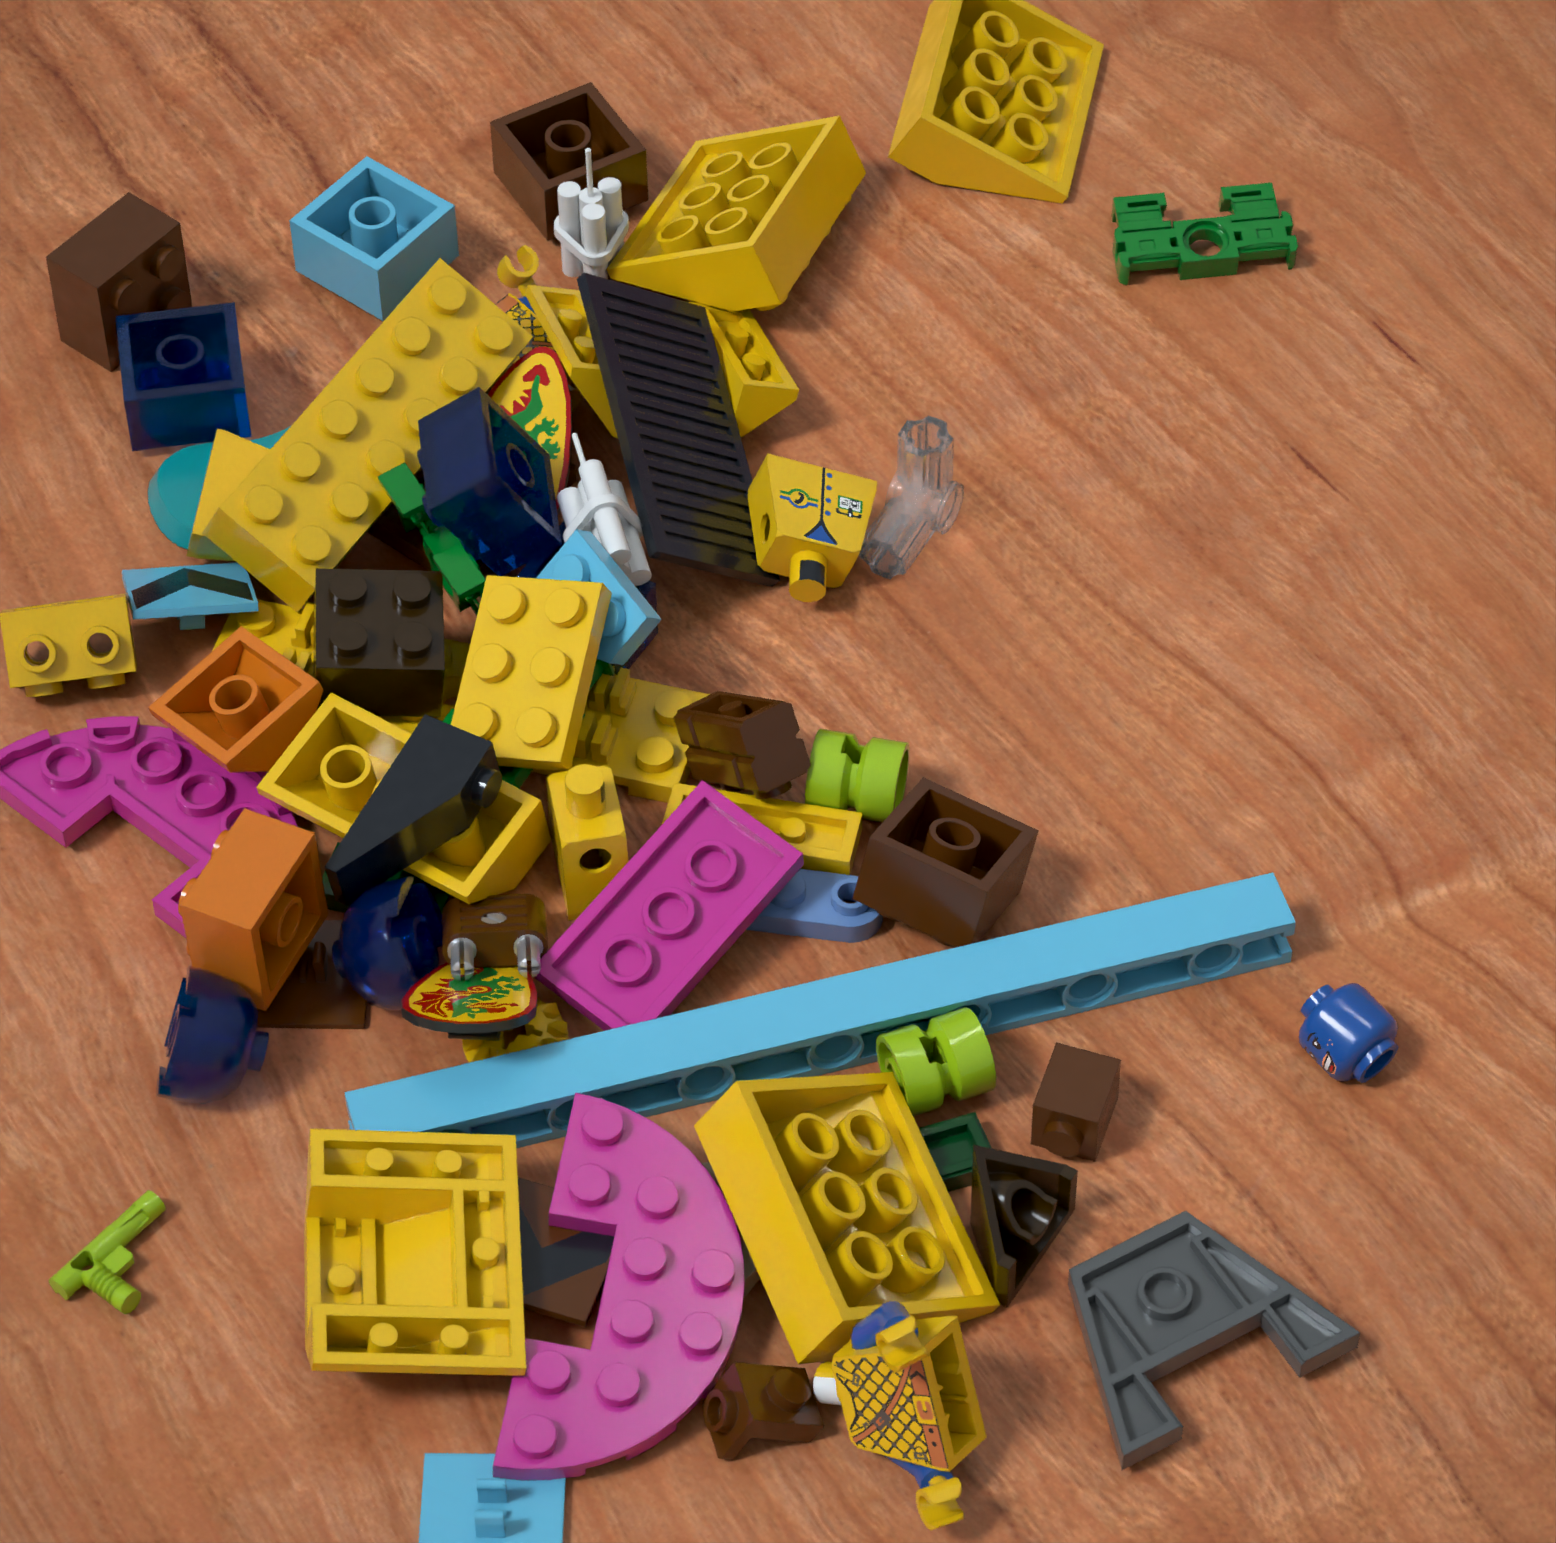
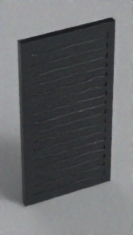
(674, 428)

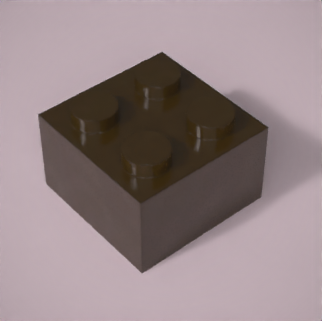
(380, 639)

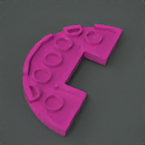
(144, 777)
(663, 1308)

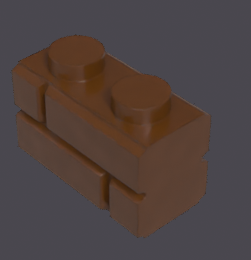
(743, 743)

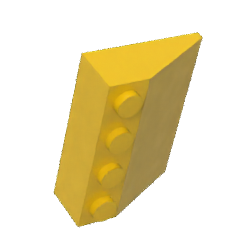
(997, 99)
(743, 215)
(840, 1206)

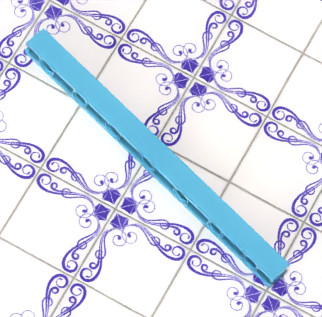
(837, 1019)

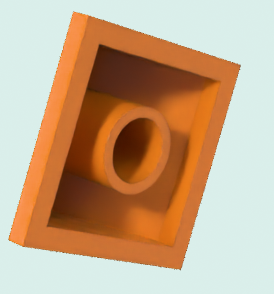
(240, 704)

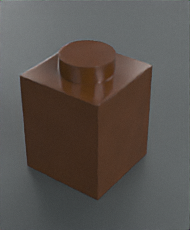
(1075, 1102)

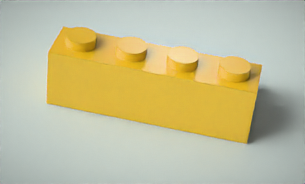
(341, 761)

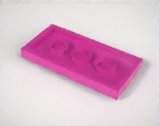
(669, 913)

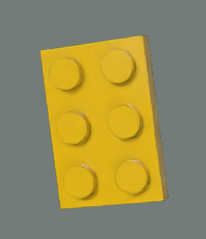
(532, 668)

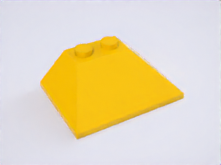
(752, 369)
(413, 1253)

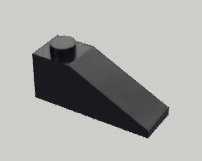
(419, 805)

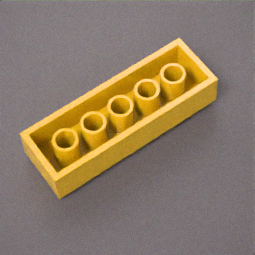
(320, 479)

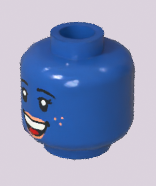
(1348, 1032)

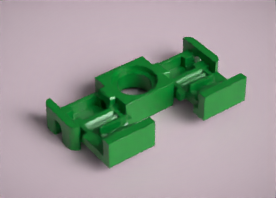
(1248, 234)
(443, 549)

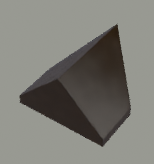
(1017, 1213)

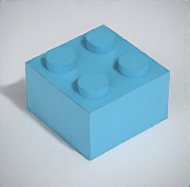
(373, 237)

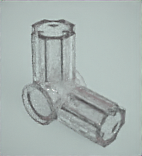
(918, 500)

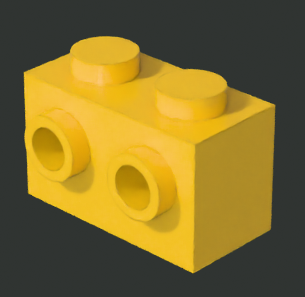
(67, 634)

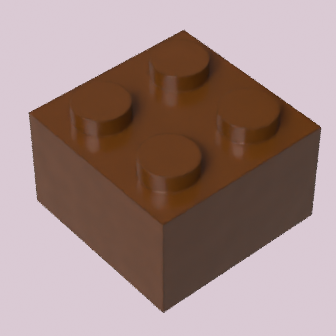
(547, 146)
(116, 267)
(945, 864)

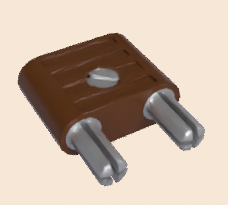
(494, 933)

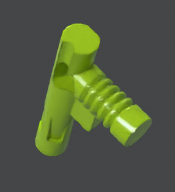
(110, 1258)

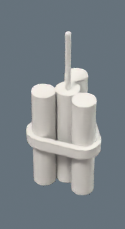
(590, 224)
(605, 511)

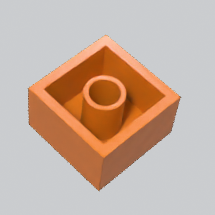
(255, 904)

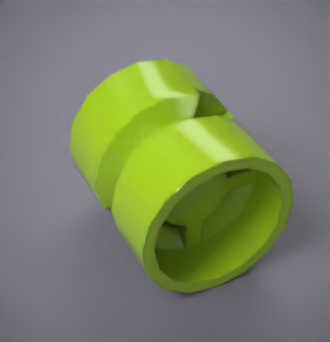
(857, 775)
(958, 1059)

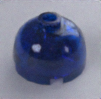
(389, 941)
(210, 1039)

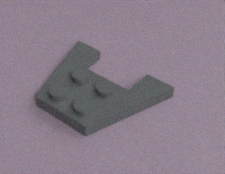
(1173, 1301)

